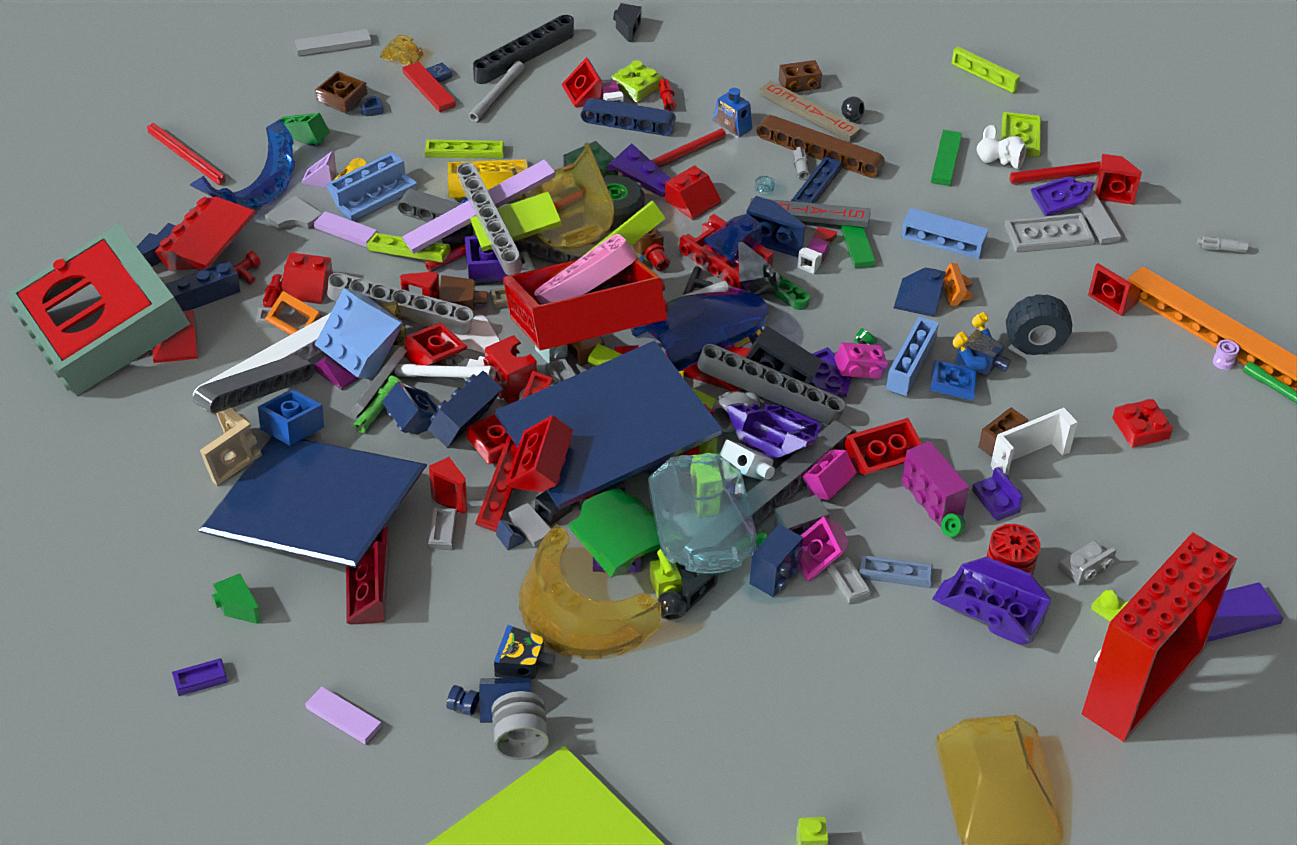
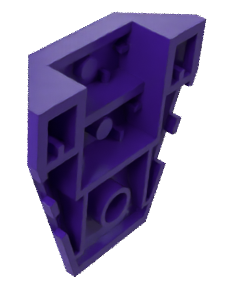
(773, 429)

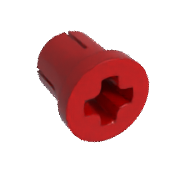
(658, 258)

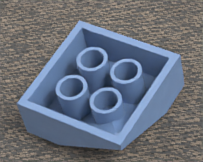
(358, 334)

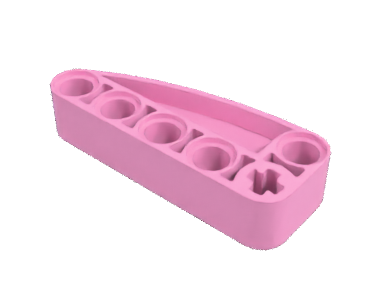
(588, 271)

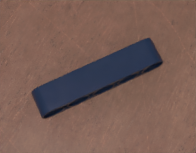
(628, 116)

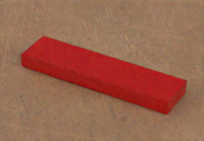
(429, 86)

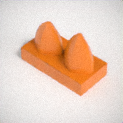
(955, 285)

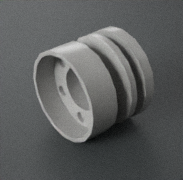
(519, 725)

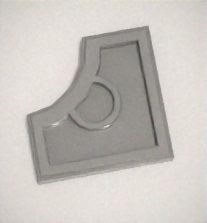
(293, 213)

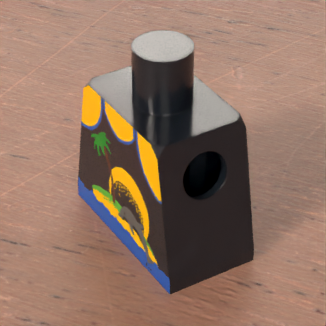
(521, 655)

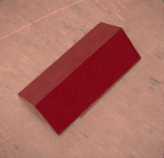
(368, 584)

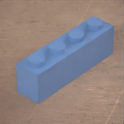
(944, 233)
(912, 356)

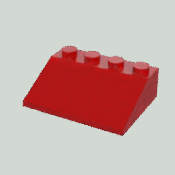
(203, 234)

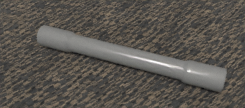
(481, 108)

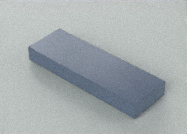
(896, 571)

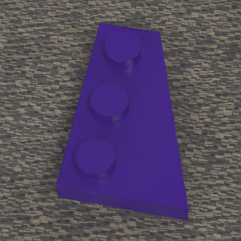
(636, 165)

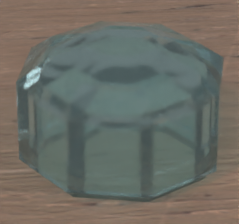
(764, 184)

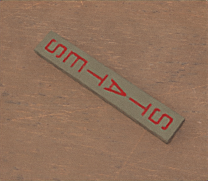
(810, 111)

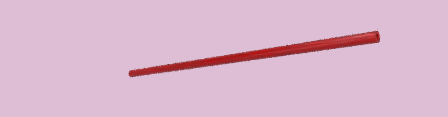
(659, 161)

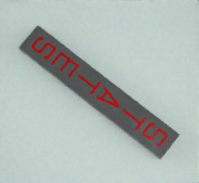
(827, 213)

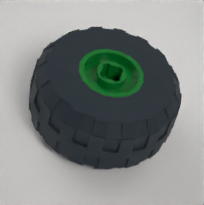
(626, 198)

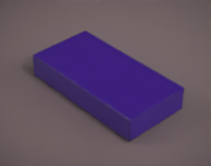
(200, 677)

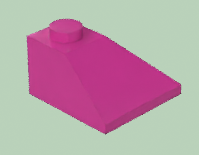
(822, 546)

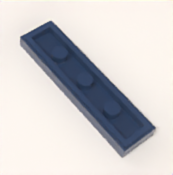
(818, 181)

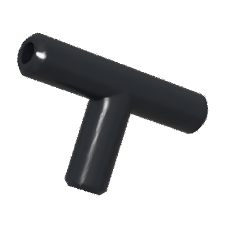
(695, 282)

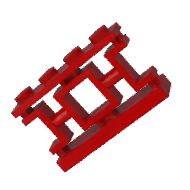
(710, 259)

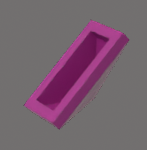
(334, 372)

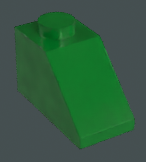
(236, 599)

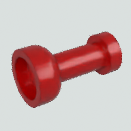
(251, 260)

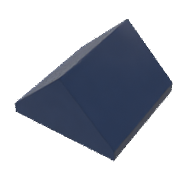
(492, 688)

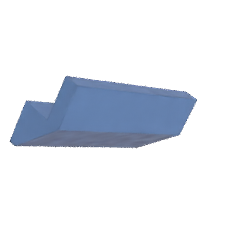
(371, 186)

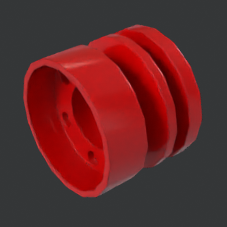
(1015, 547)

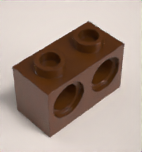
(800, 76)
(1005, 422)

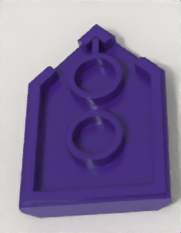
(1061, 194)
(828, 375)

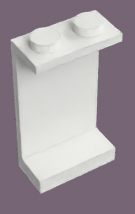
(1054, 429)

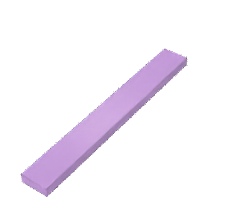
(460, 216)

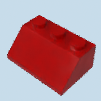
(881, 446)
(540, 456)

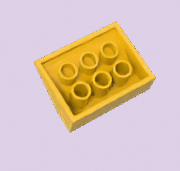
(491, 173)

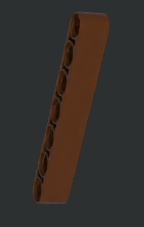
(820, 145)

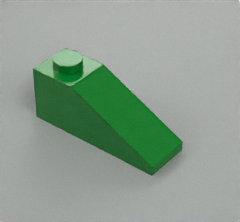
(307, 127)

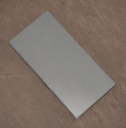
(1049, 232)

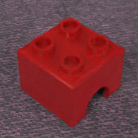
(511, 371)

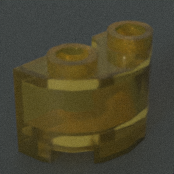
(403, 49)

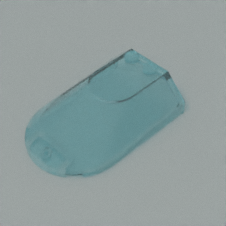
(702, 513)

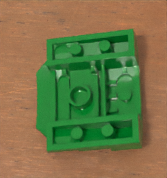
(616, 530)

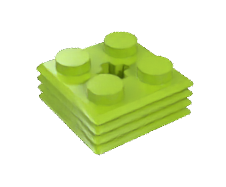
(637, 80)

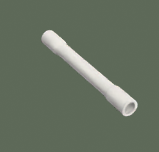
(414, 370)

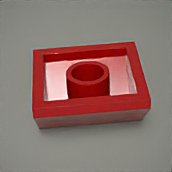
(583, 84)

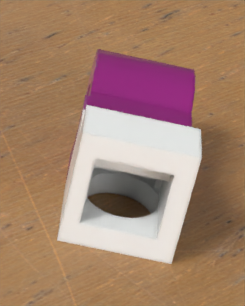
(611, 92)
(815, 252)

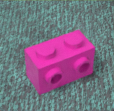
(861, 360)
(829, 474)

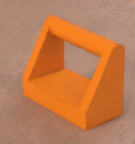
(295, 304)

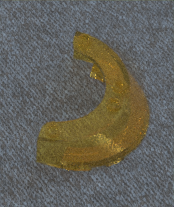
(573, 621)

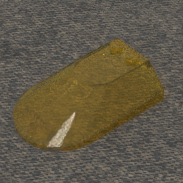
(580, 202)
(999, 783)

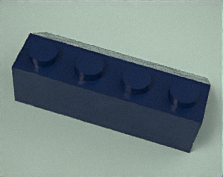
(205, 286)

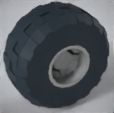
(1039, 324)

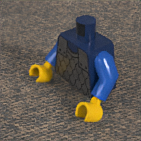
(980, 349)

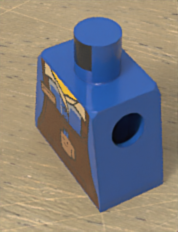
(733, 113)

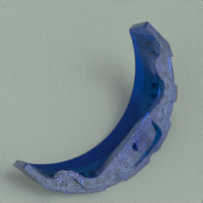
(273, 177)

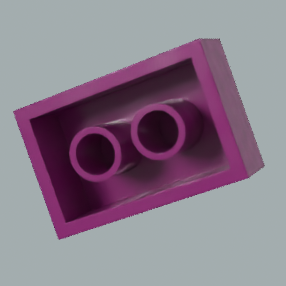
(934, 482)

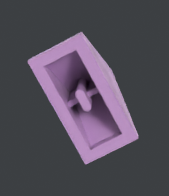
(321, 172)

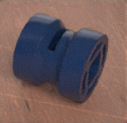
(462, 700)

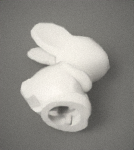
(1010, 150)

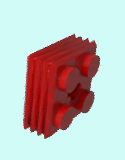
(1142, 422)
(488, 438)

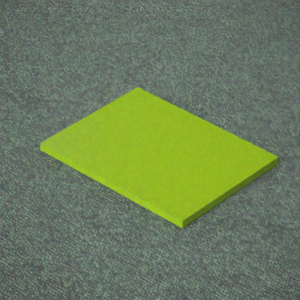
(551, 806)

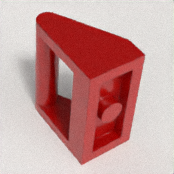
(426, 280)
(443, 478)

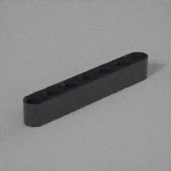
(523, 49)

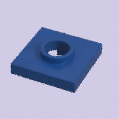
(961, 380)

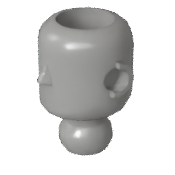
(720, 407)

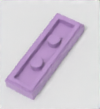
(344, 228)
(343, 715)

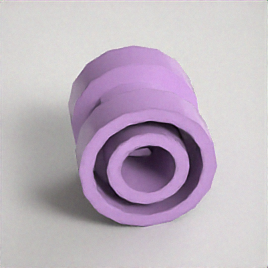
(1225, 354)

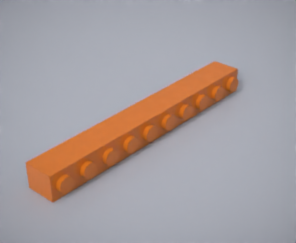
(1213, 325)

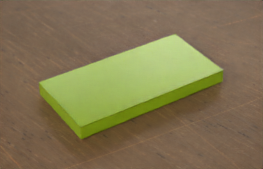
(523, 219)

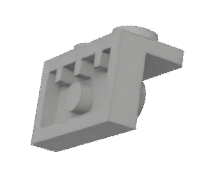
(1087, 562)

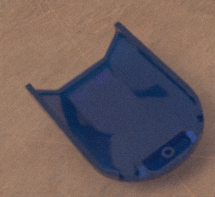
(705, 319)

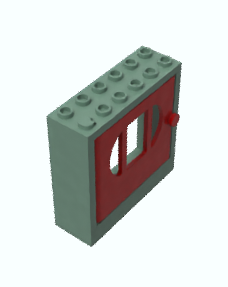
(128, 322)

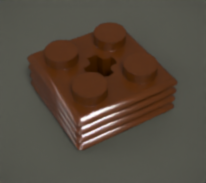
(341, 91)

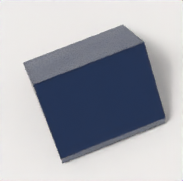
(509, 535)

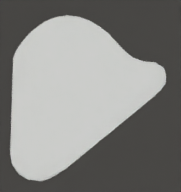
(480, 335)

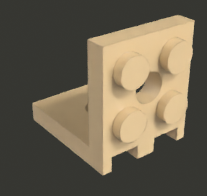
(237, 440)

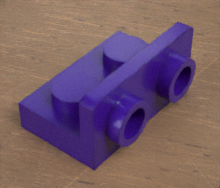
(999, 495)

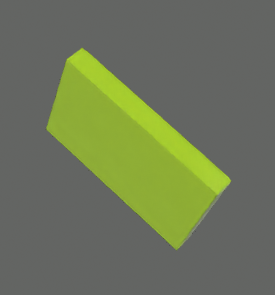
(1024, 126)

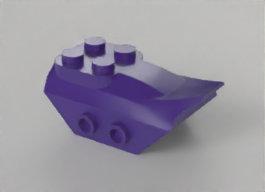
(998, 596)

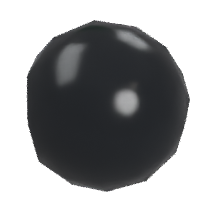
(853, 108)
(672, 605)

